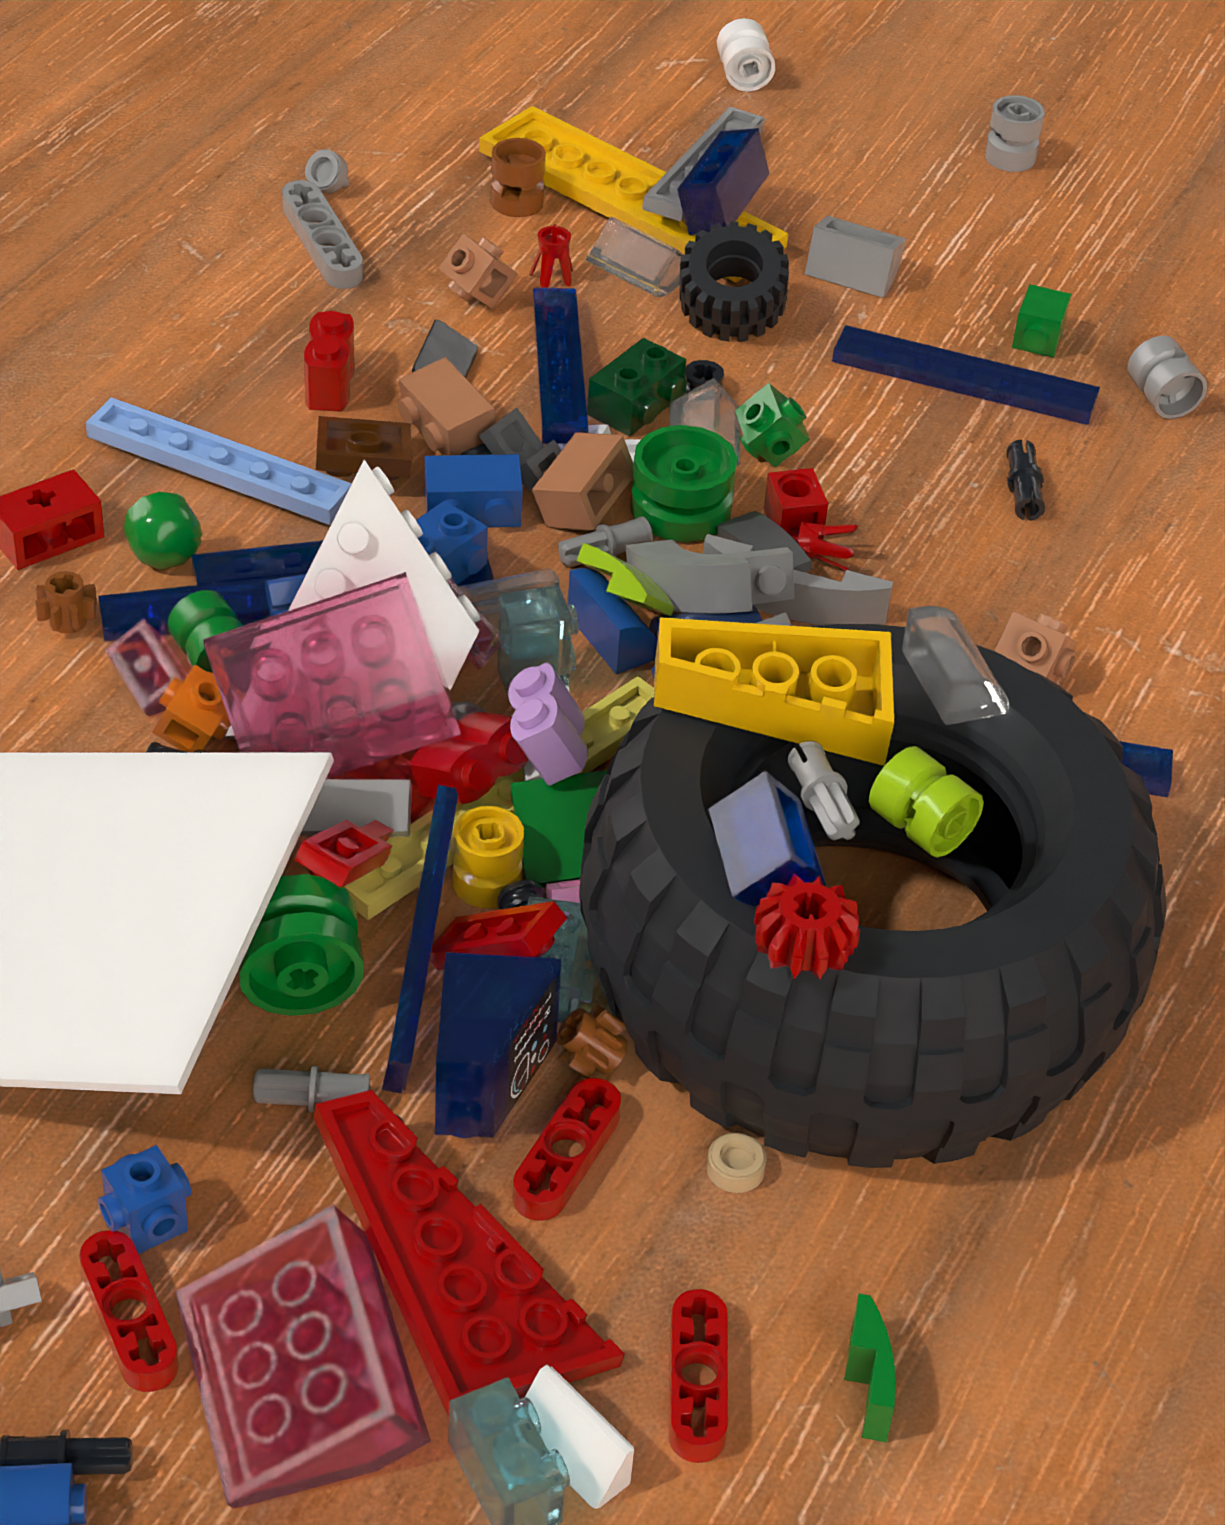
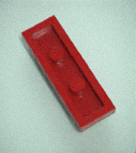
(506, 932)

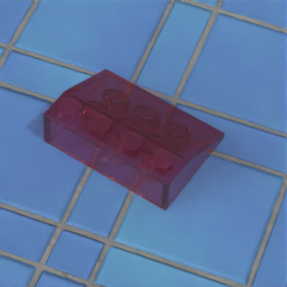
(336, 678)
(300, 1363)

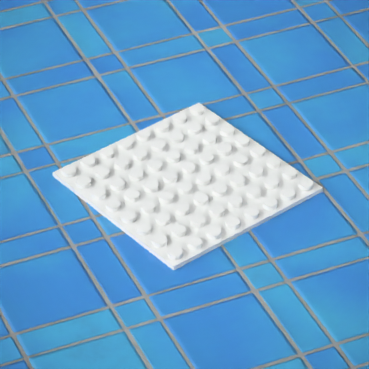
(134, 905)

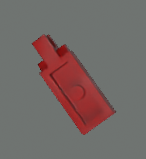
(346, 851)

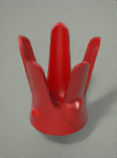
(553, 244)
(813, 546)

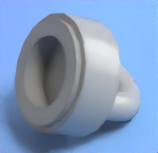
(327, 171)

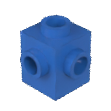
(145, 1198)

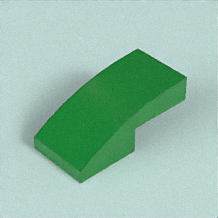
(872, 1363)

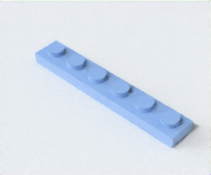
(218, 460)

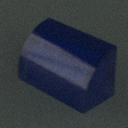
(763, 839)

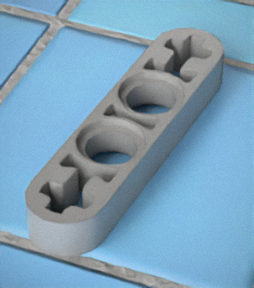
(326, 232)

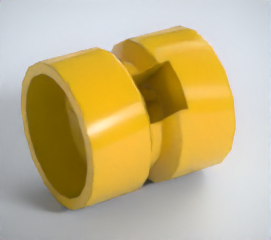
(486, 854)

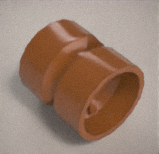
(517, 177)

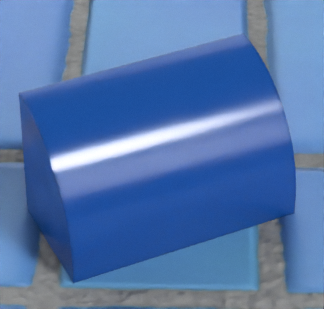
(610, 622)

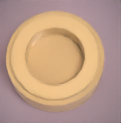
(736, 1162)

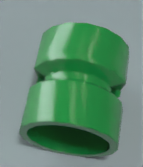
(198, 618)

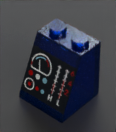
(491, 1037)

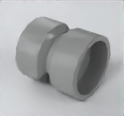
(1014, 133)
(1167, 377)

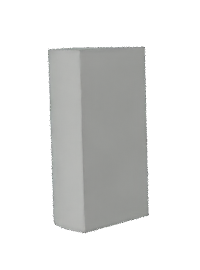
(854, 256)

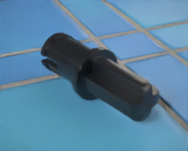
(87, 1455)

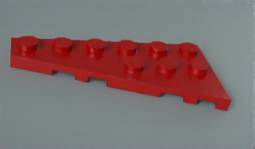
(451, 1266)

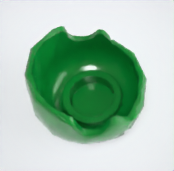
(162, 530)

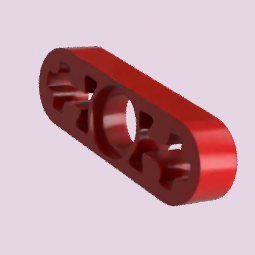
(566, 1171)
(124, 1334)
(684, 1395)

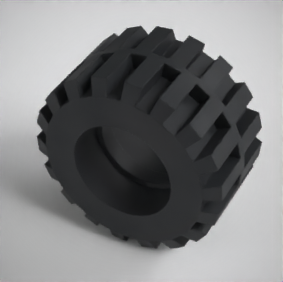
(733, 253)

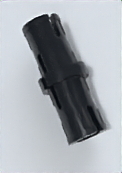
(1025, 480)

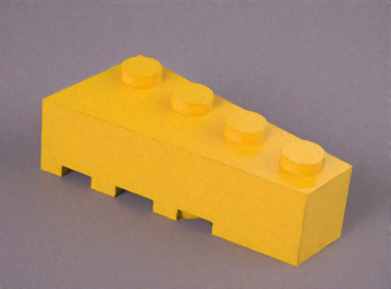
(781, 681)

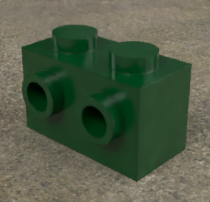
(636, 386)

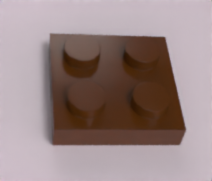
(349, 441)

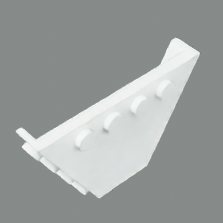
(377, 542)

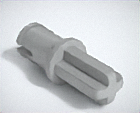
(608, 539)
(824, 791)
(305, 1087)

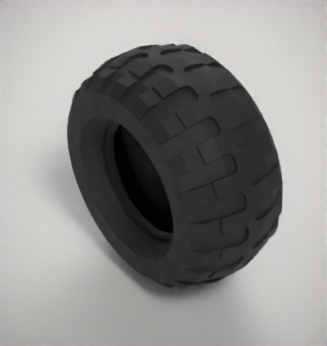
(922, 1030)

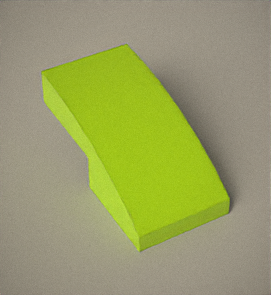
(626, 580)

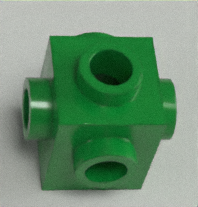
(772, 425)

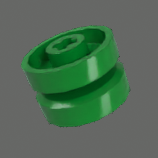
(683, 482)
(304, 949)

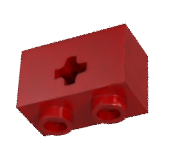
(49, 519)

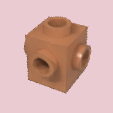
(470, 265)
(1025, 636)

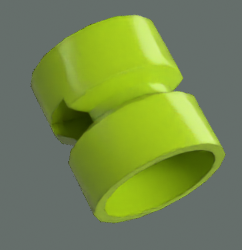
(928, 802)

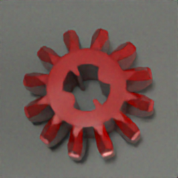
(807, 926)

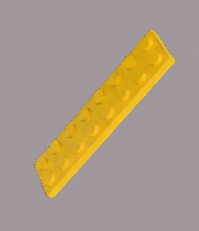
(602, 176)

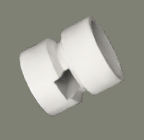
(745, 55)

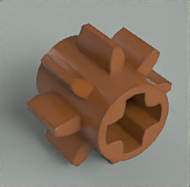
(66, 602)
(592, 1041)

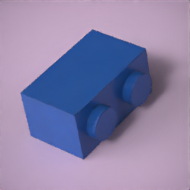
(478, 485)

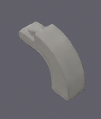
(715, 580)

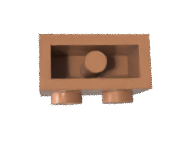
(445, 408)
(584, 481)

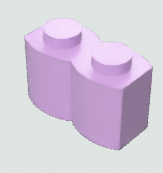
(547, 723)

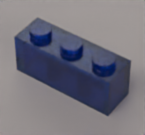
(723, 180)

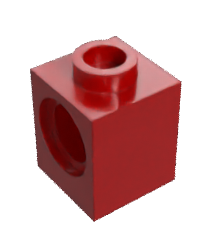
(795, 498)

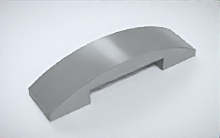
(820, 599)

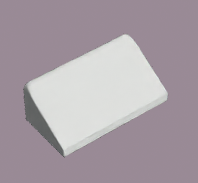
(592, 1449)

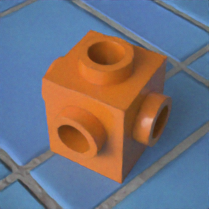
(192, 711)

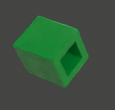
(1041, 320)

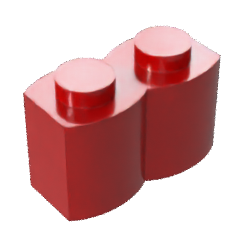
(329, 361)
(469, 759)

